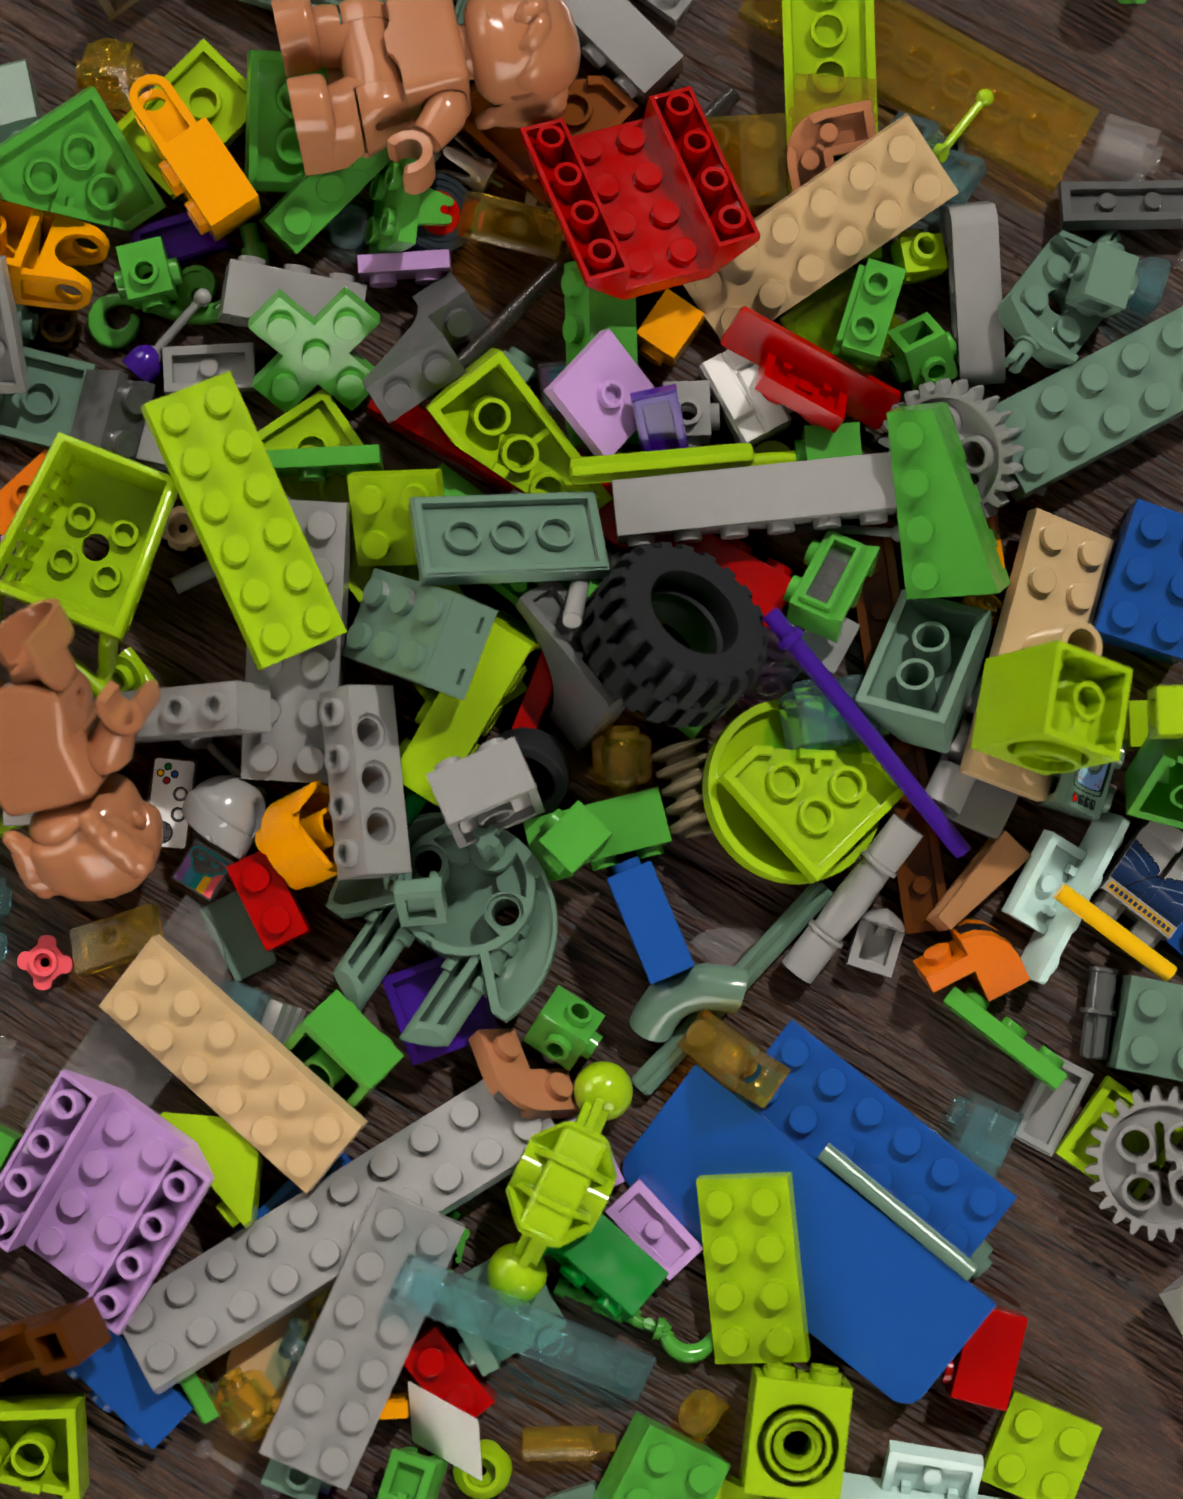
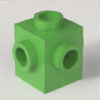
(146, 260)
(922, 352)
(565, 1029)

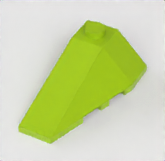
(507, 428)

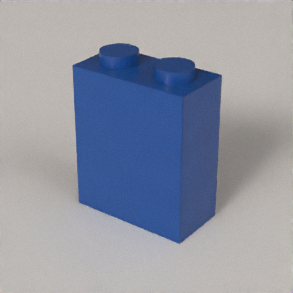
(649, 919)

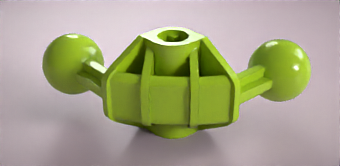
(561, 1181)

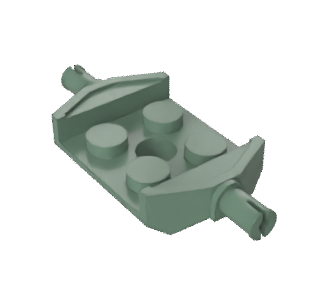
(1030, 321)

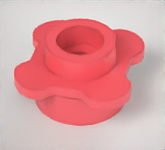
(58, 962)

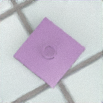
(596, 393)

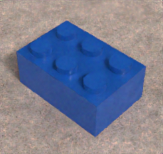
(1144, 585)

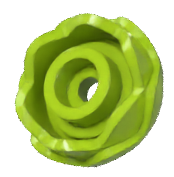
(494, 1480)

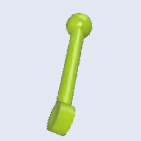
(983, 99)

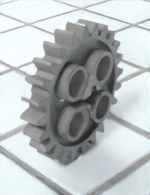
(980, 424)
(1120, 1165)

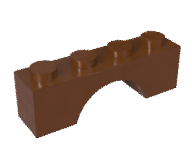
(52, 1339)

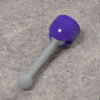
(147, 360)

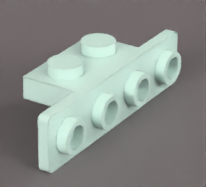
(1051, 865)
(919, 1473)

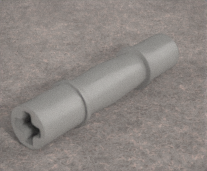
(852, 898)

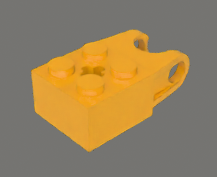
(194, 160)
(40, 254)

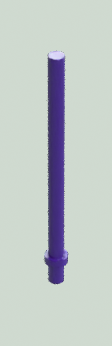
(791, 639)

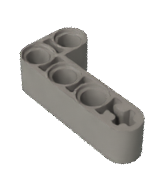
(975, 290)

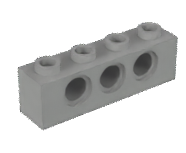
(207, 711)
(365, 782)

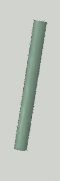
(898, 1212)

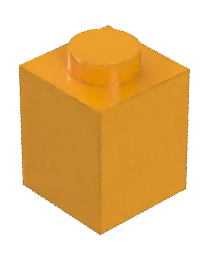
(668, 329)

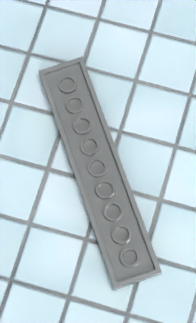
(303, 1242)

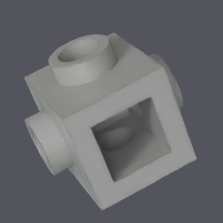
(695, 402)

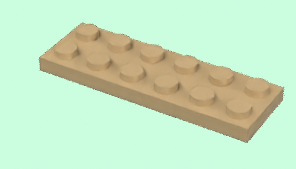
(829, 225)
(232, 1063)

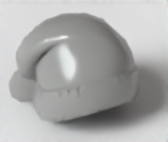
(226, 813)

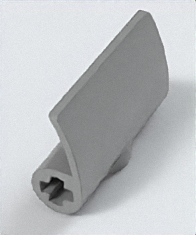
(965, 798)

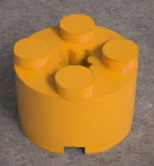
(300, 836)

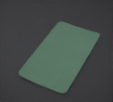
(240, 939)

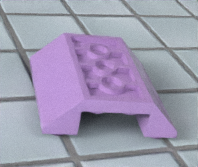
(101, 1191)

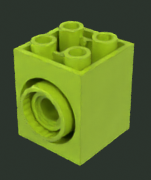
(1052, 708)
(793, 1400)

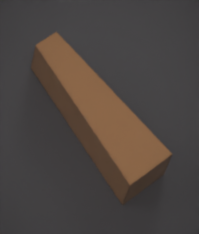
(982, 875)

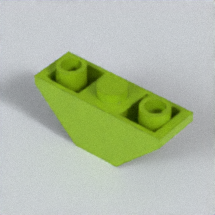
(232, 1161)

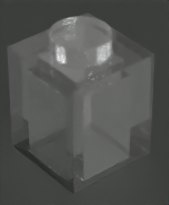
(1126, 149)

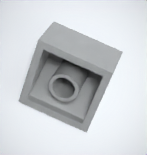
(485, 790)

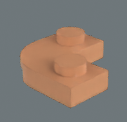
(824, 135)
(506, 1069)

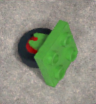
(417, 220)

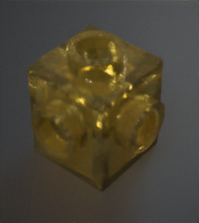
(111, 70)

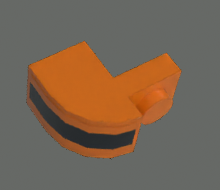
(975, 951)

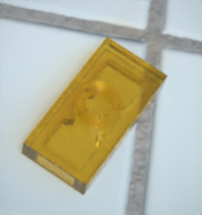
(113, 939)

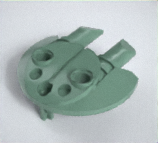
(477, 952)

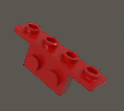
(807, 376)

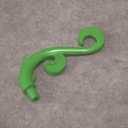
(194, 278)

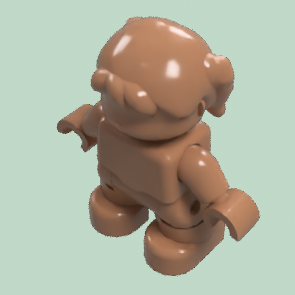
(406, 70)
(60, 761)

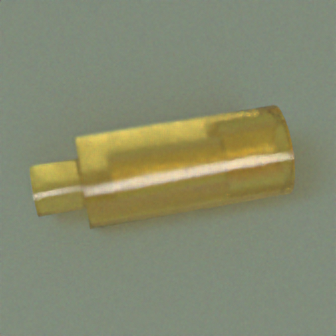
(565, 1443)

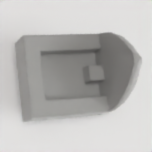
(876, 942)

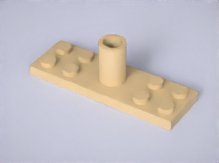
(1048, 600)

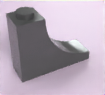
(580, 700)

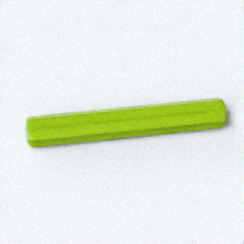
(620, 466)

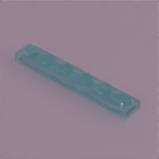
(521, 1327)

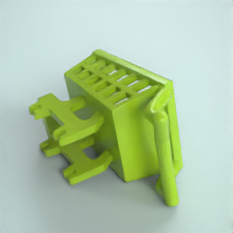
(81, 496)

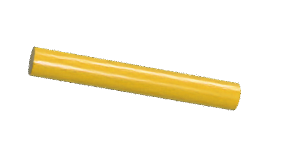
(1115, 932)

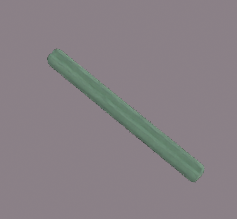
(755, 962)

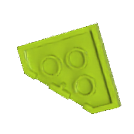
(811, 800)

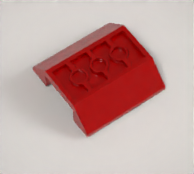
(643, 198)

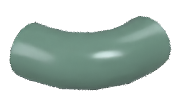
(689, 991)

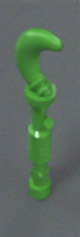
(661, 1329)

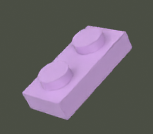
(386, 268)
(654, 1228)

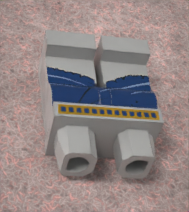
(1136, 889)

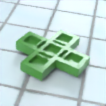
(313, 349)

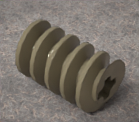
(686, 787)

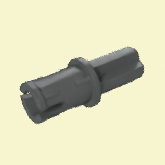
(1098, 1012)

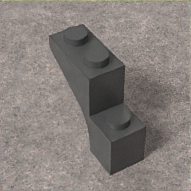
(425, 355)

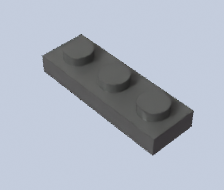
(1121, 205)

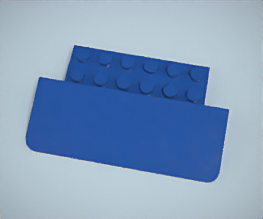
(865, 1279)

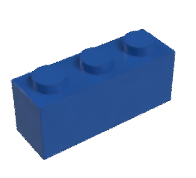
(122, 1387)

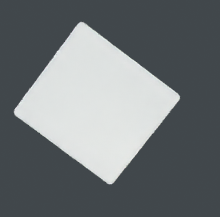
(445, 1430)

